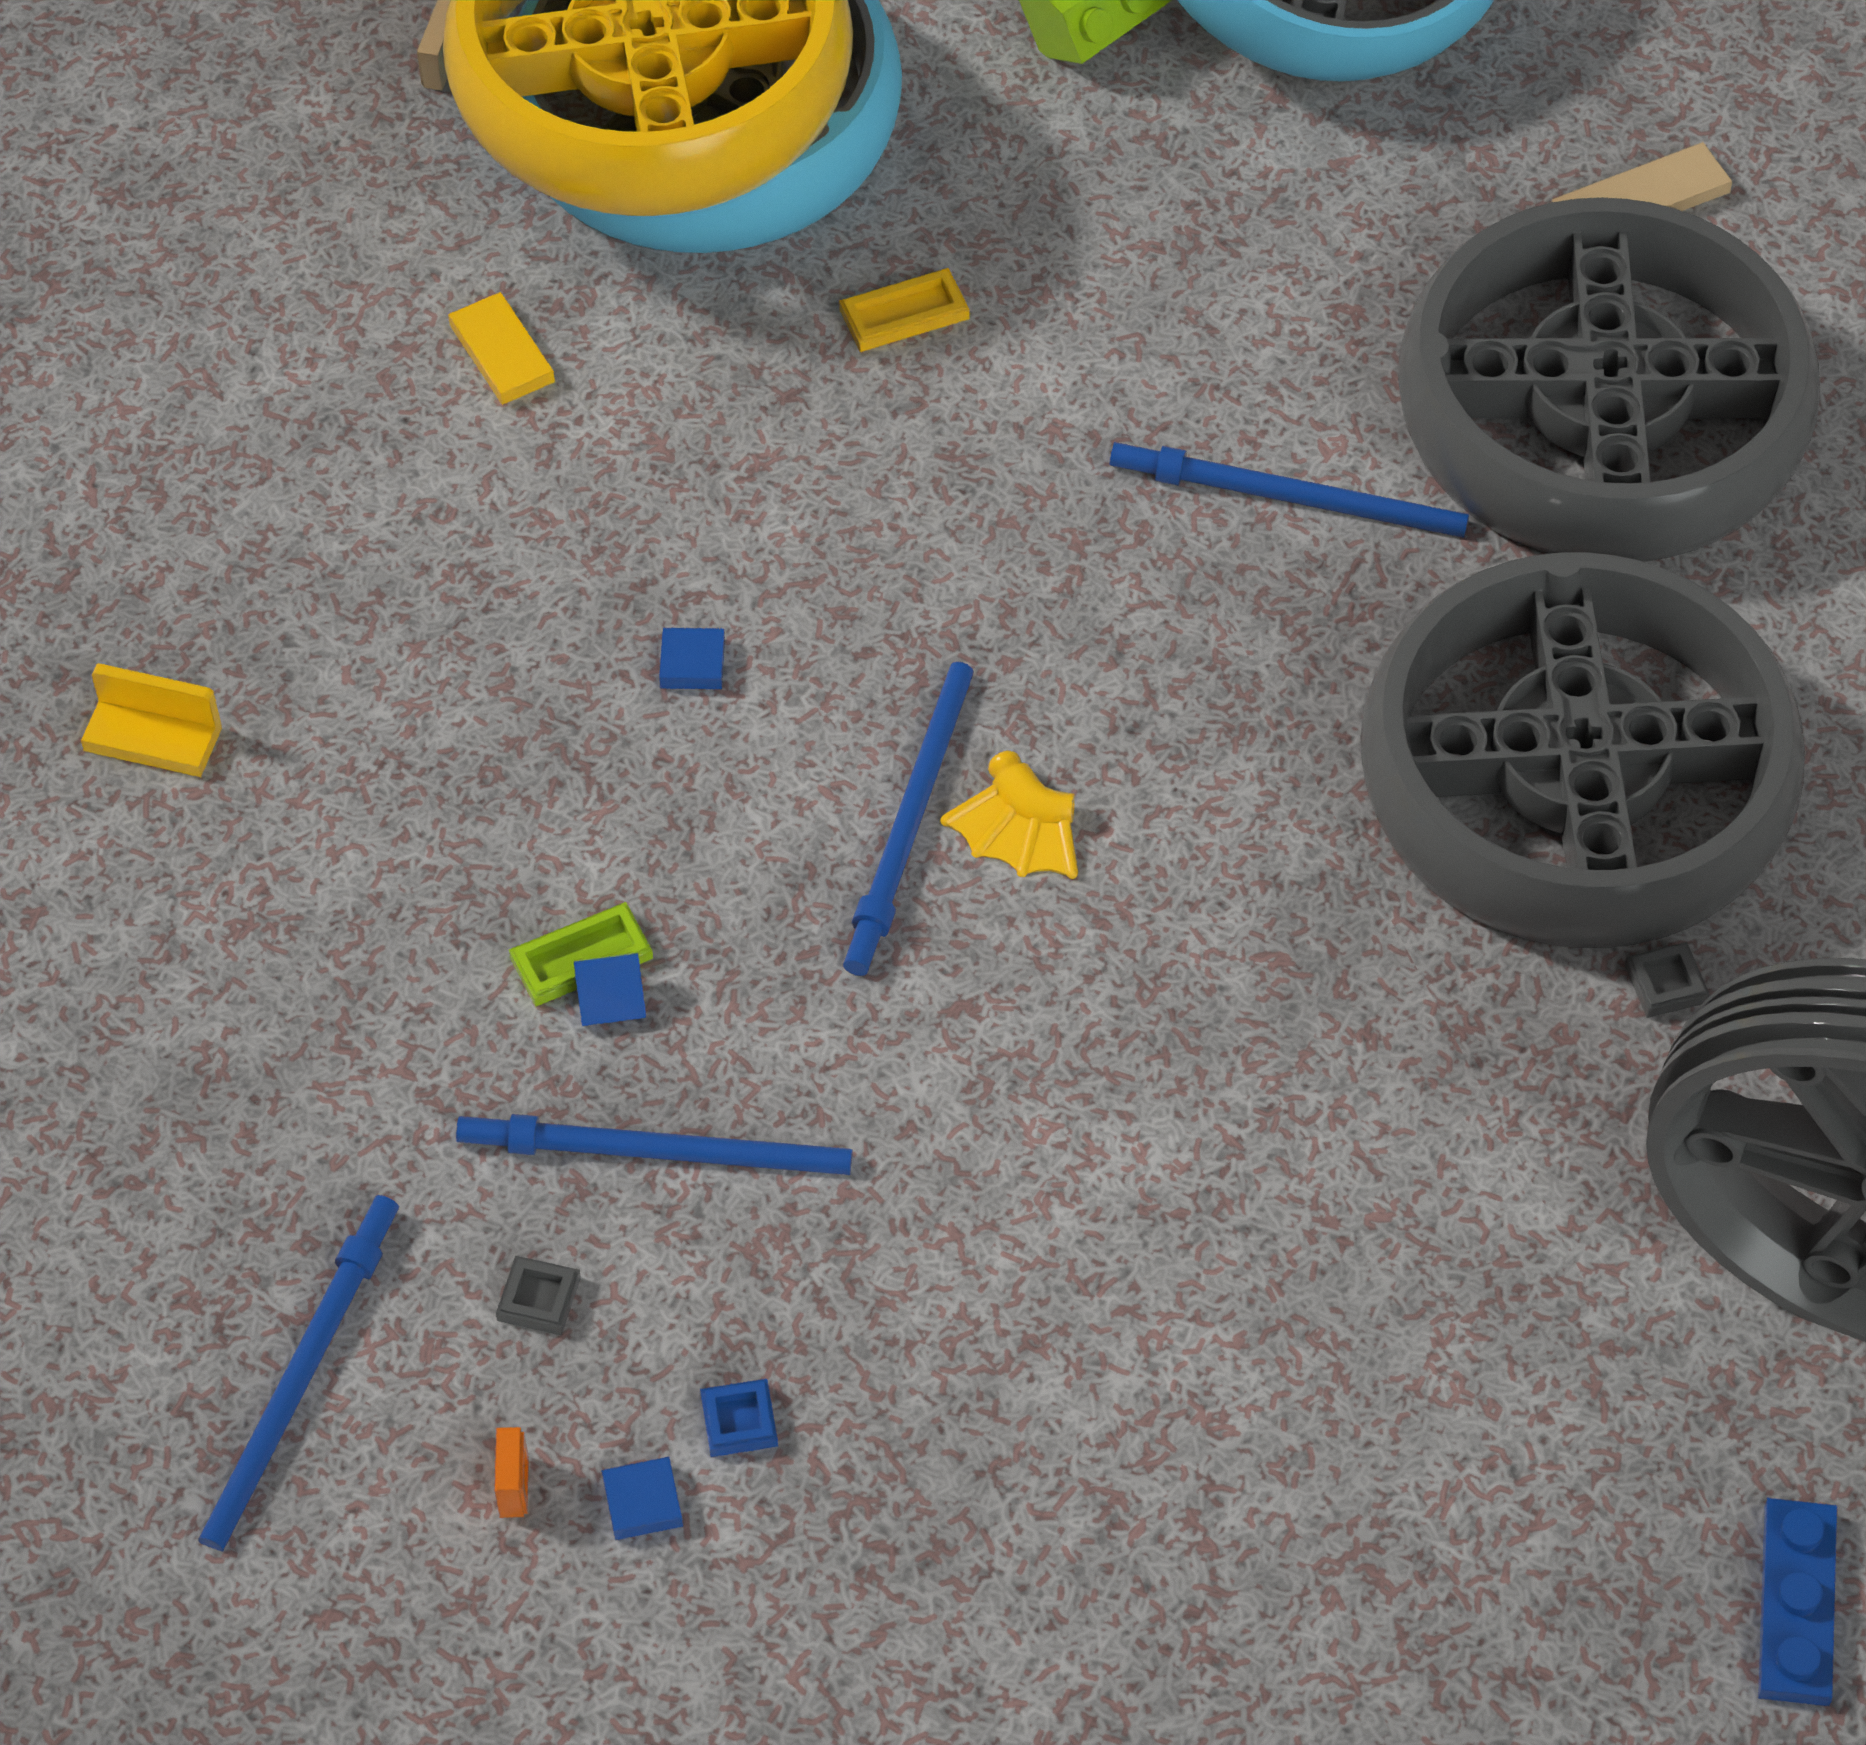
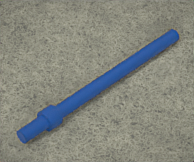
(1172, 466)
(875, 910)
(526, 1134)
(354, 1262)

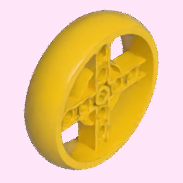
(654, 66)

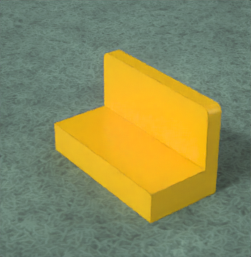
(152, 720)

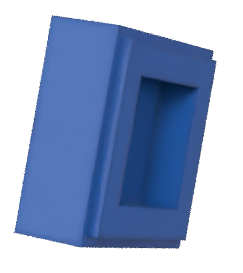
(692, 658)
(610, 989)
(739, 1417)
(642, 1498)

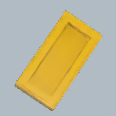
(904, 309)
(501, 348)

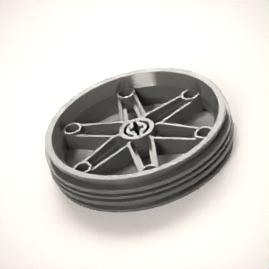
(1731, 1157)

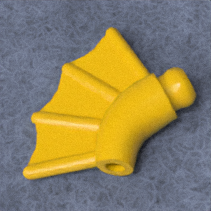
(1018, 820)

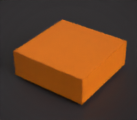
(511, 1472)

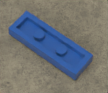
(1798, 1602)

